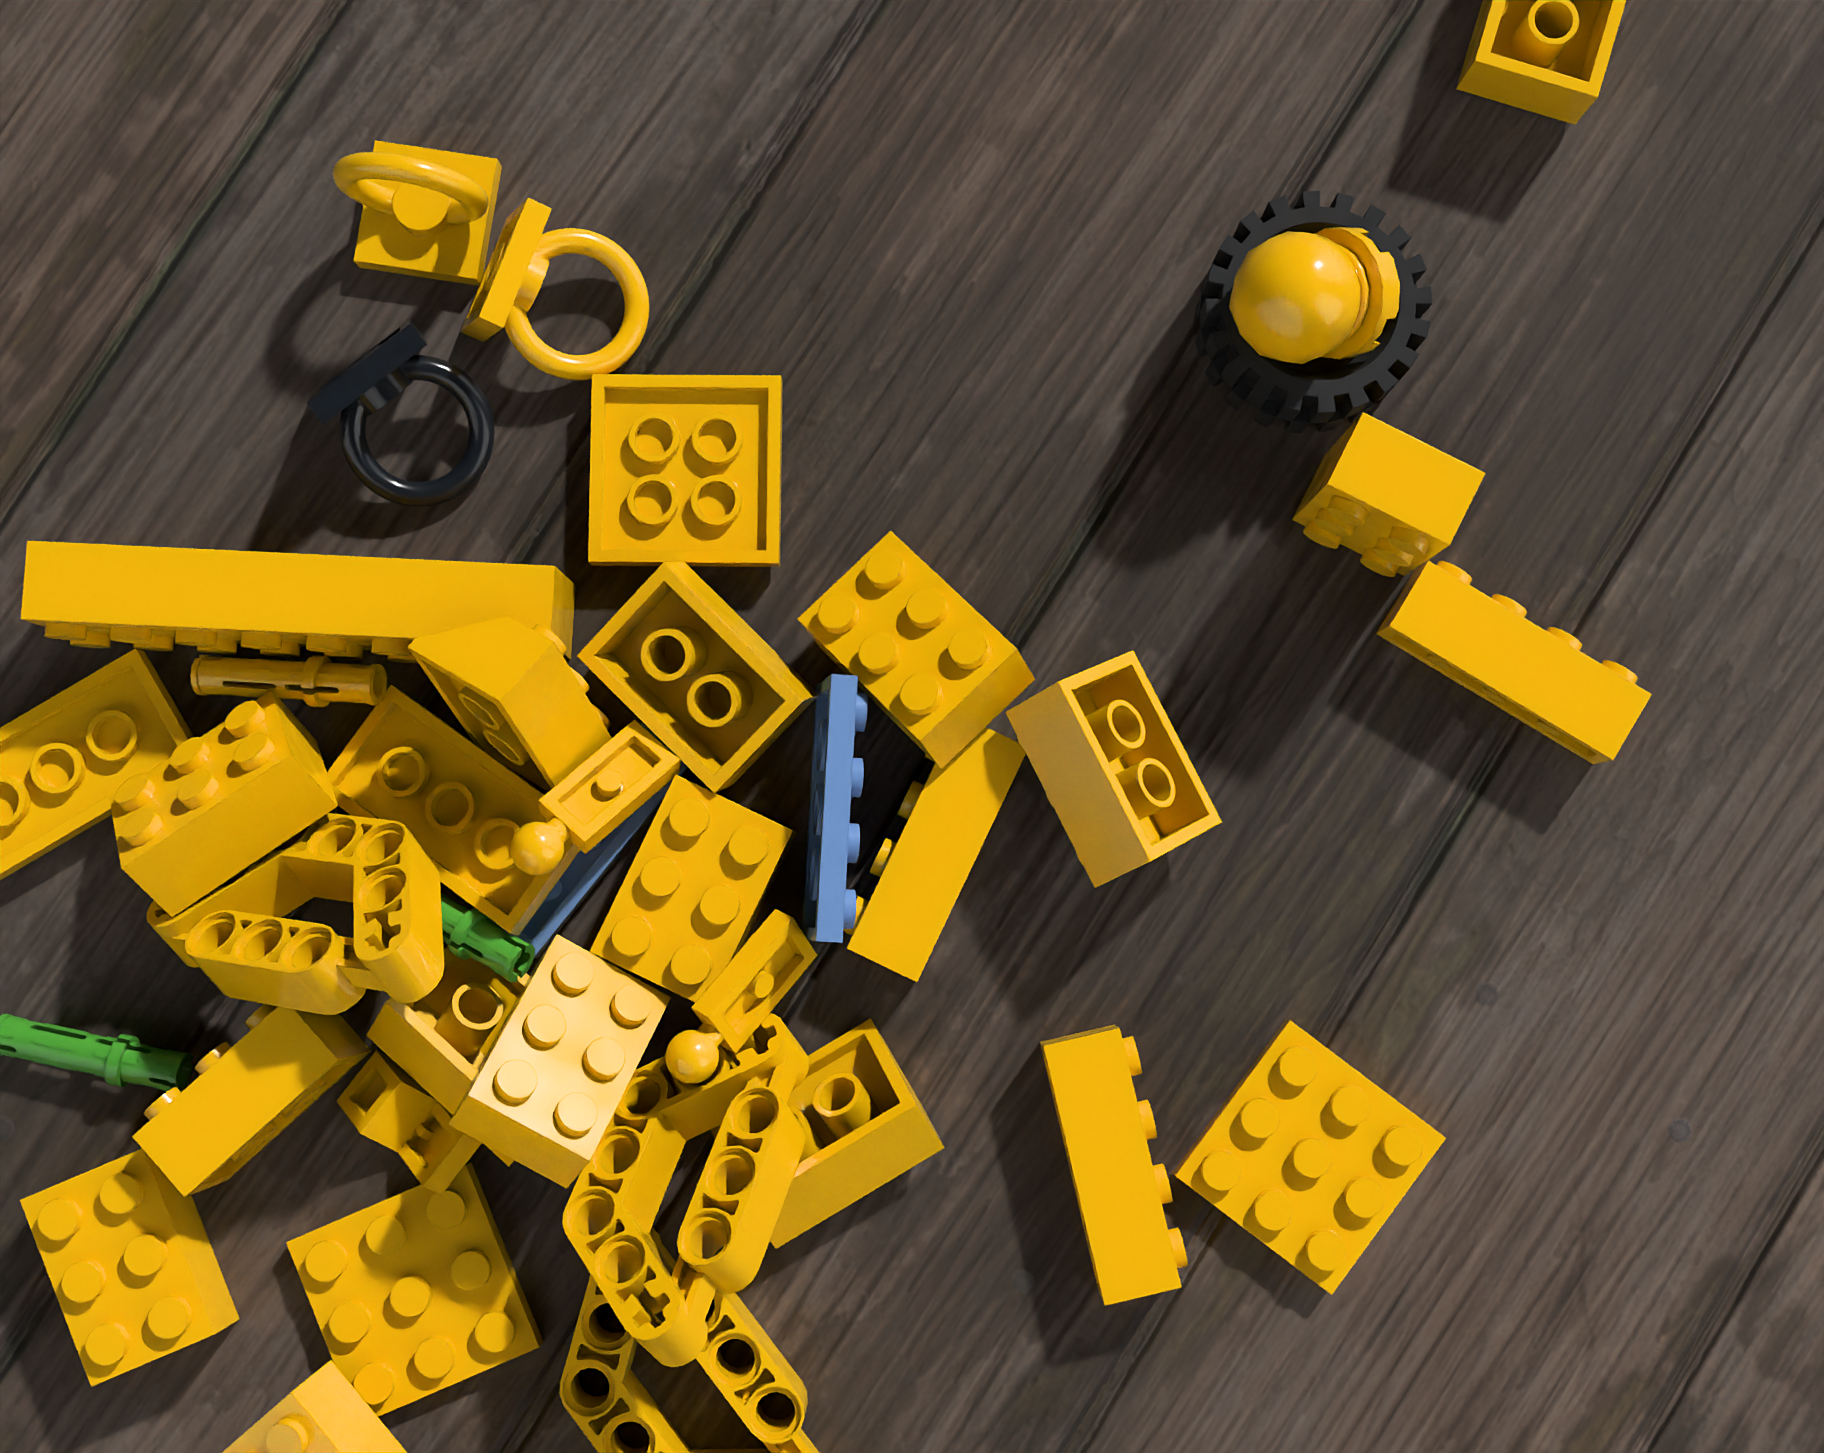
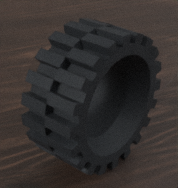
(1295, 394)

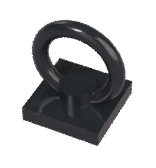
(377, 380)

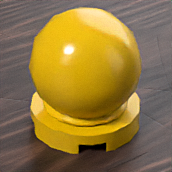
(1315, 295)

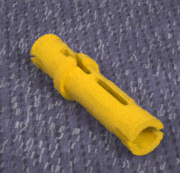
(314, 681)

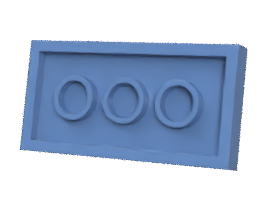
(833, 783)

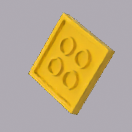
(685, 470)
(1309, 1156)
(415, 1293)

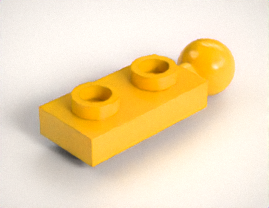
(595, 798)
(741, 997)

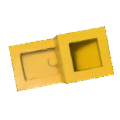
(404, 1117)

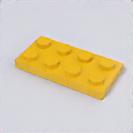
(77, 752)
(452, 801)

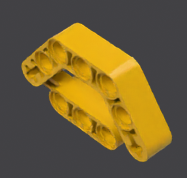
(305, 965)
(632, 1167)
(631, 1402)

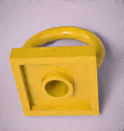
(422, 210)
(517, 275)

